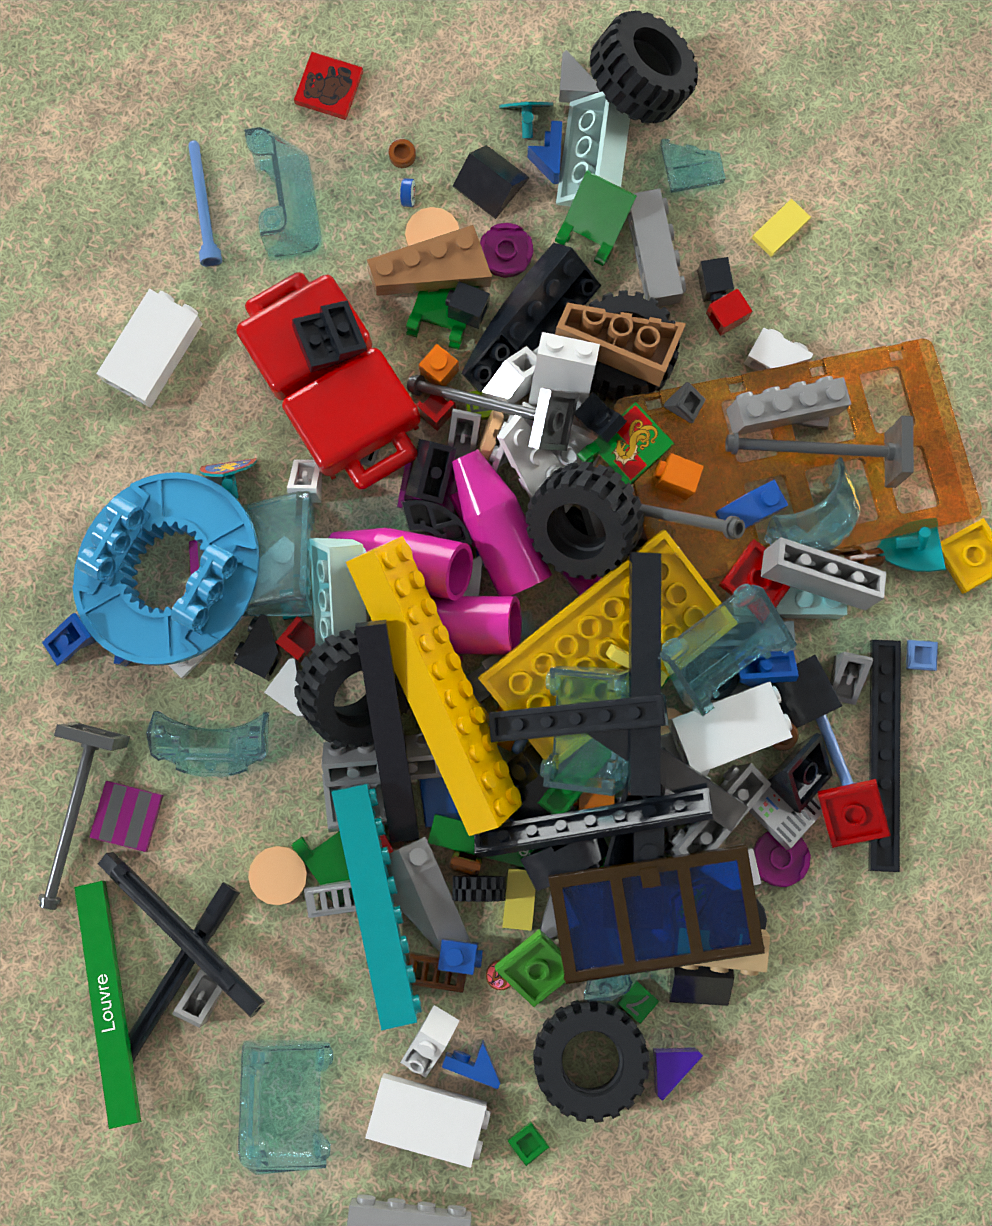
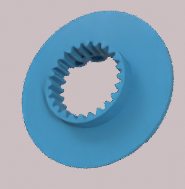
(214, 593)

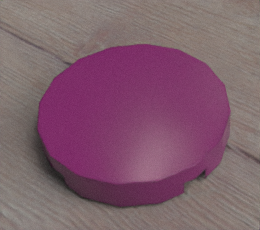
(510, 257)
(772, 855)

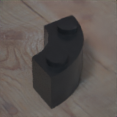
(434, 519)
(563, 859)

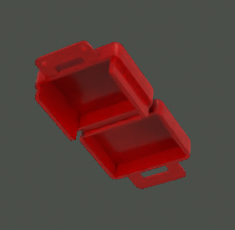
(335, 410)

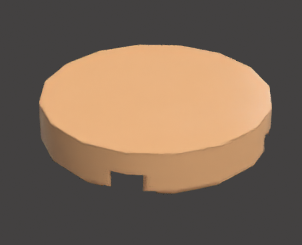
(429, 224)
(488, 437)
(277, 875)

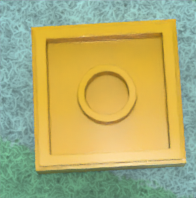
(969, 555)

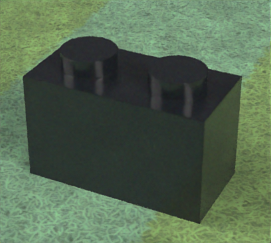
(430, 471)

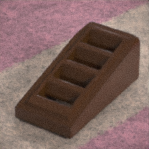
(465, 863)
(424, 982)

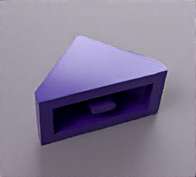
(671, 1067)

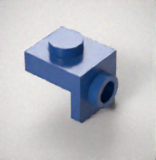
(459, 956)

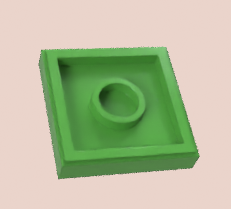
(533, 968)

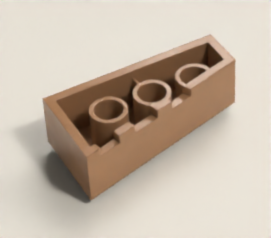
(431, 265)
(625, 341)

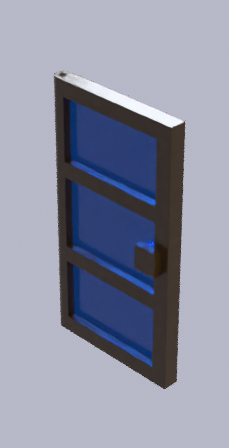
(656, 914)

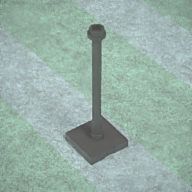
(551, 418)
(896, 450)
(731, 527)
(91, 740)

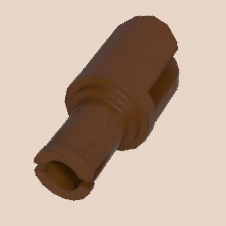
(861, 556)

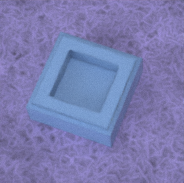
(921, 655)

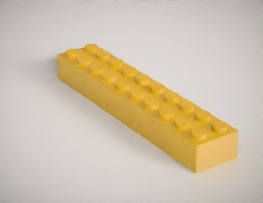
(436, 686)

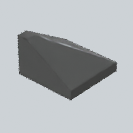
(685, 402)

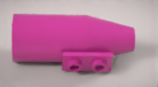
(496, 526)
(442, 562)
(481, 623)

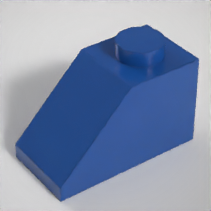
(755, 505)

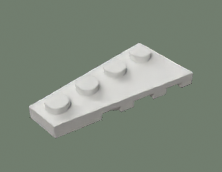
(530, 463)

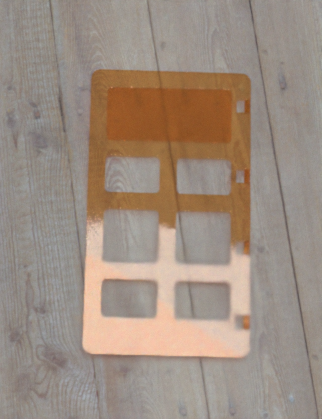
(724, 476)

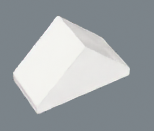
(306, 477)
(283, 687)

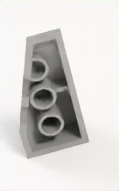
(424, 894)

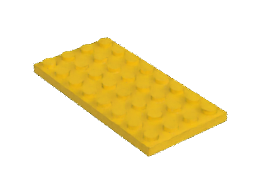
(590, 624)

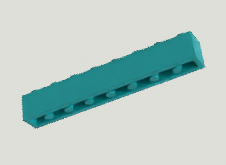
(375, 906)

